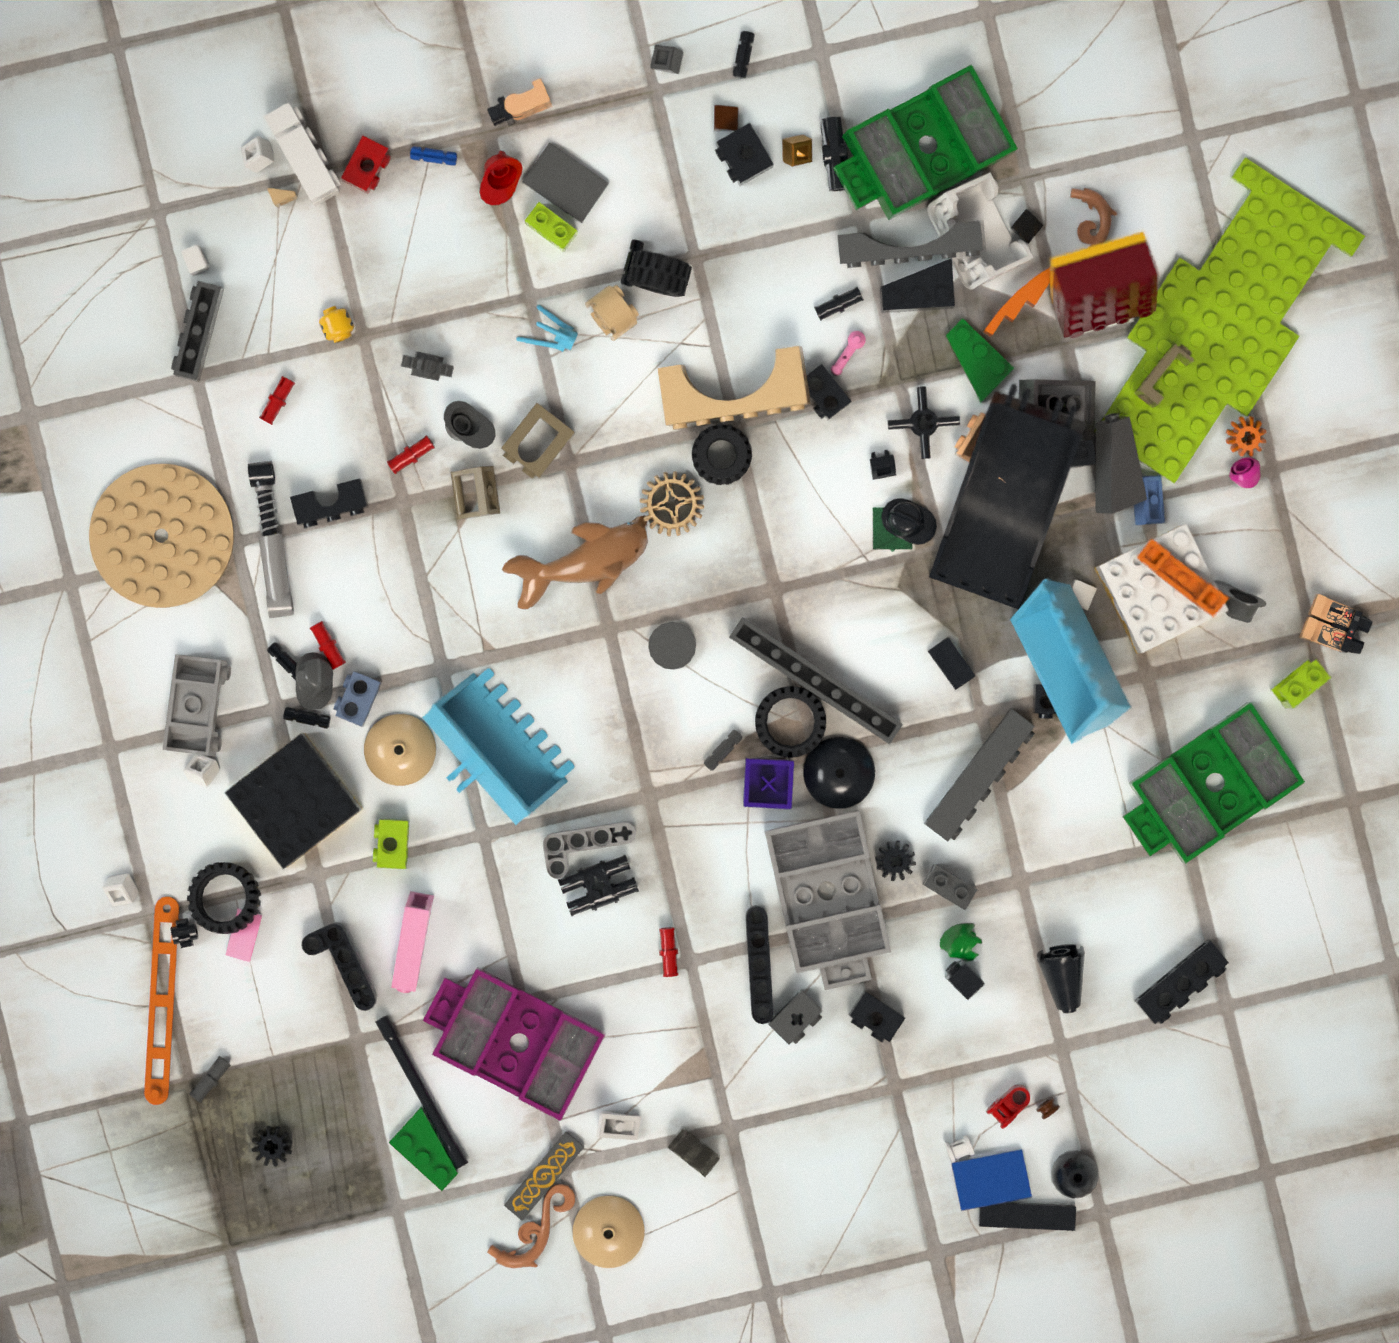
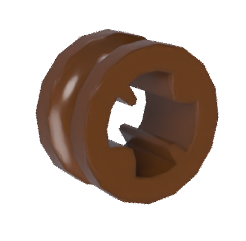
(1047, 1108)

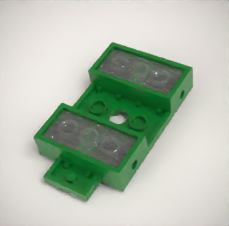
(887, 151)
(1181, 808)

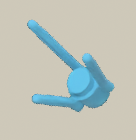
(564, 337)

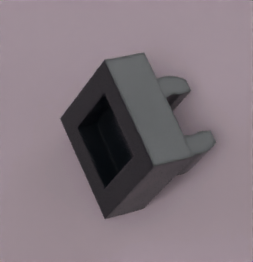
(882, 466)

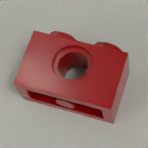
(366, 150)

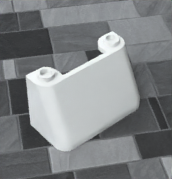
(975, 203)

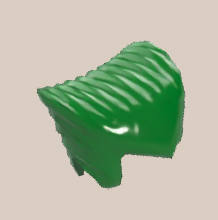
(959, 941)

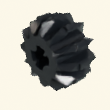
(895, 852)
(267, 1152)

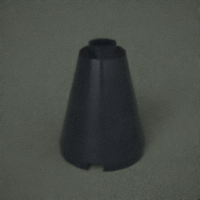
(1063, 975)

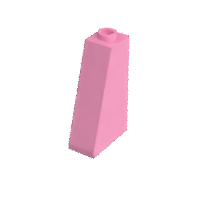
(412, 942)

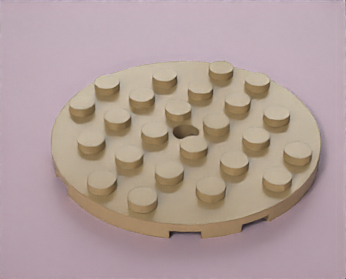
(126, 544)

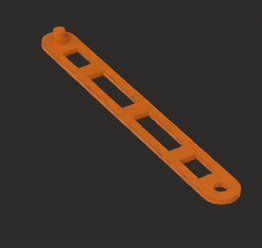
(157, 1090)

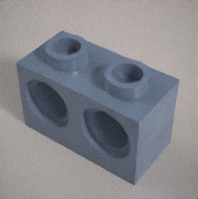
(363, 701)

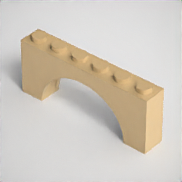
(784, 389)

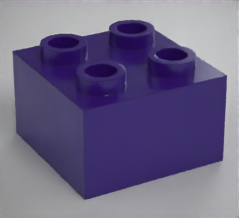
(768, 783)

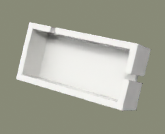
(300, 151)

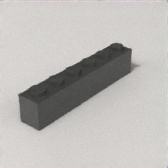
(979, 775)

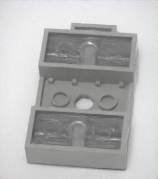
(833, 932)

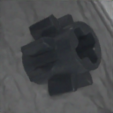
(184, 933)

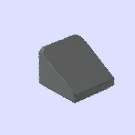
(666, 59)

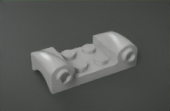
(194, 705)

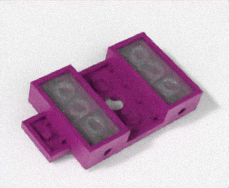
(478, 1034)

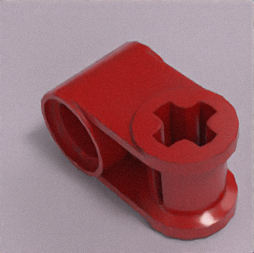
(1008, 1106)

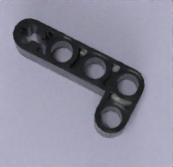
(344, 967)

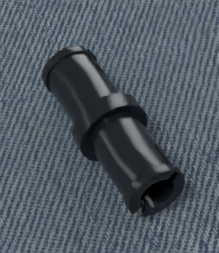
(838, 303)

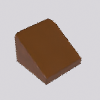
(725, 118)

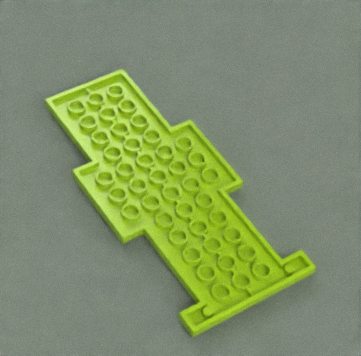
(1227, 319)

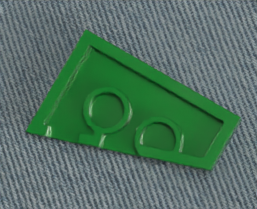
(979, 360)
(424, 1150)

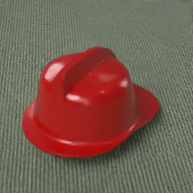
(500, 178)

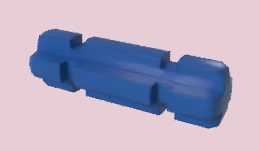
(433, 156)

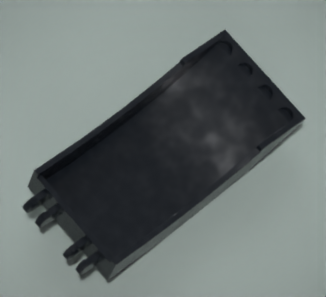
(1002, 524)

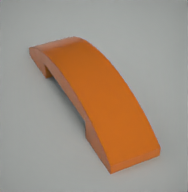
(1182, 578)

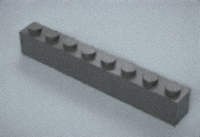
(815, 680)

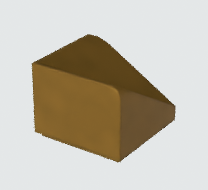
(797, 150)

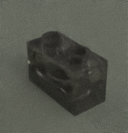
(693, 1151)

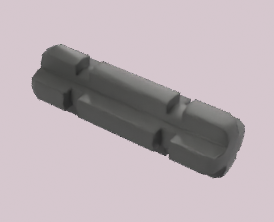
(723, 750)

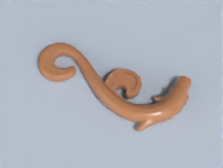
(1104, 210)
(509, 1259)

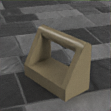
(485, 490)

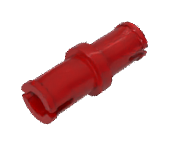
(277, 400)
(410, 454)
(327, 645)
(668, 952)

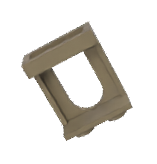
(1145, 390)
(539, 466)

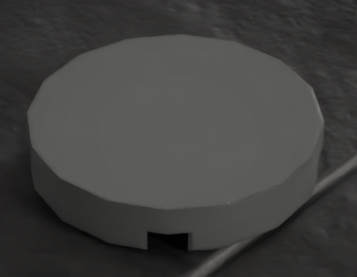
(672, 645)

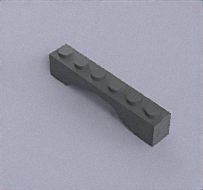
(861, 247)

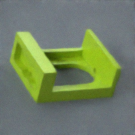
(1300, 683)

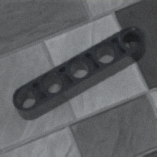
(759, 976)

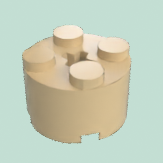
(612, 312)

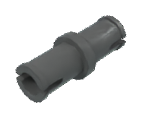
(210, 1079)

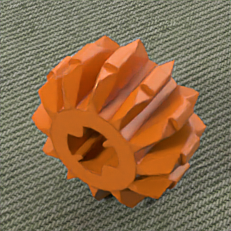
(1253, 439)

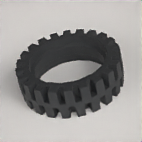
(762, 716)
(196, 892)

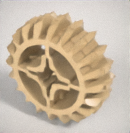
(668, 488)

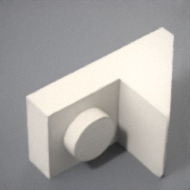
(618, 1126)

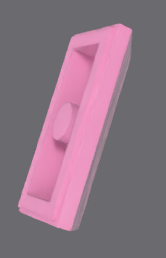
(242, 942)

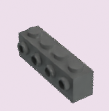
(198, 331)

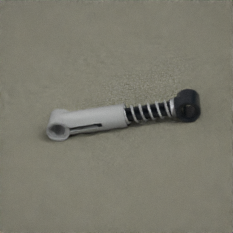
(271, 543)

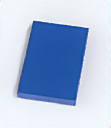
(991, 1180)

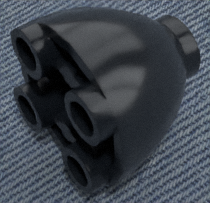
(1067, 1166)

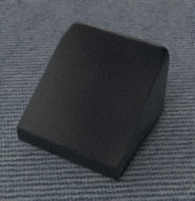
(1026, 226)

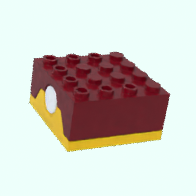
(1104, 285)

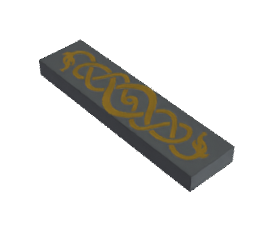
(544, 1176)

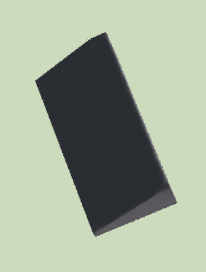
(951, 663)

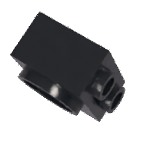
(743, 169)

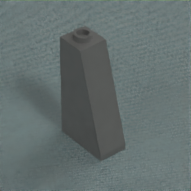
(1117, 466)

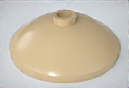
(417, 745)
(608, 1214)

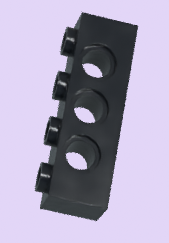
(1205, 953)

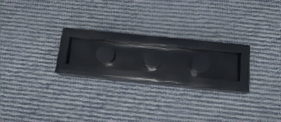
(1028, 1216)

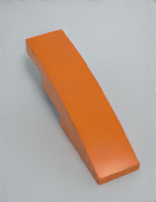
(1029, 294)

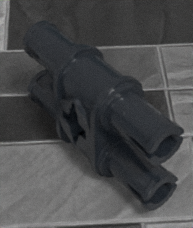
(593, 898)

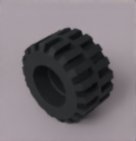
(659, 273)
(731, 435)

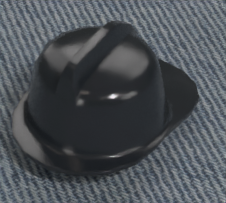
(909, 521)

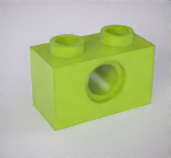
(551, 227)
(398, 830)

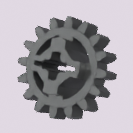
(427, 366)

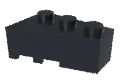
(920, 291)

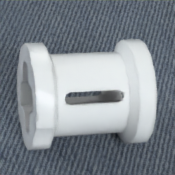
(959, 1149)

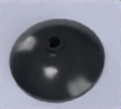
(821, 768)

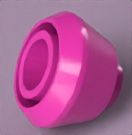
(1245, 472)

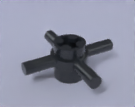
(912, 423)

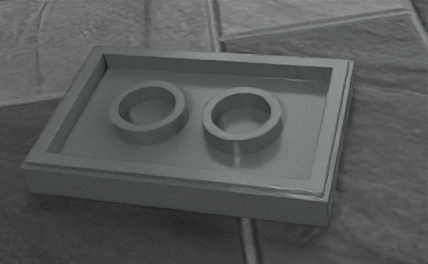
(565, 182)

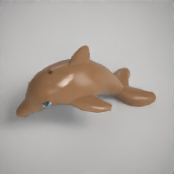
(598, 559)

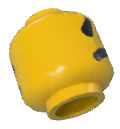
(336, 324)

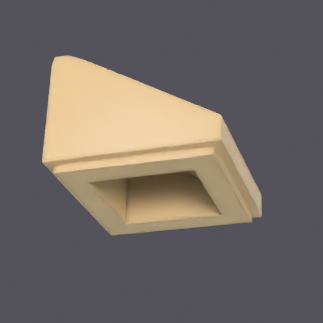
(281, 197)

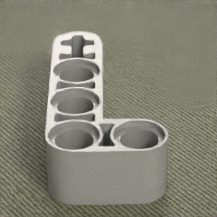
(590, 843)

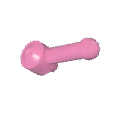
(855, 341)

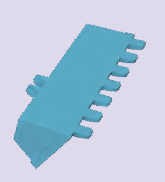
(1069, 660)
(496, 747)

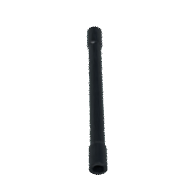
(391, 1036)

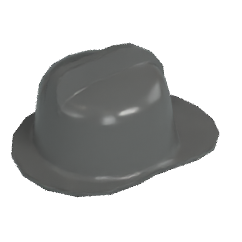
(468, 425)
(1240, 604)
(314, 681)

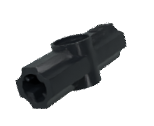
(833, 149)

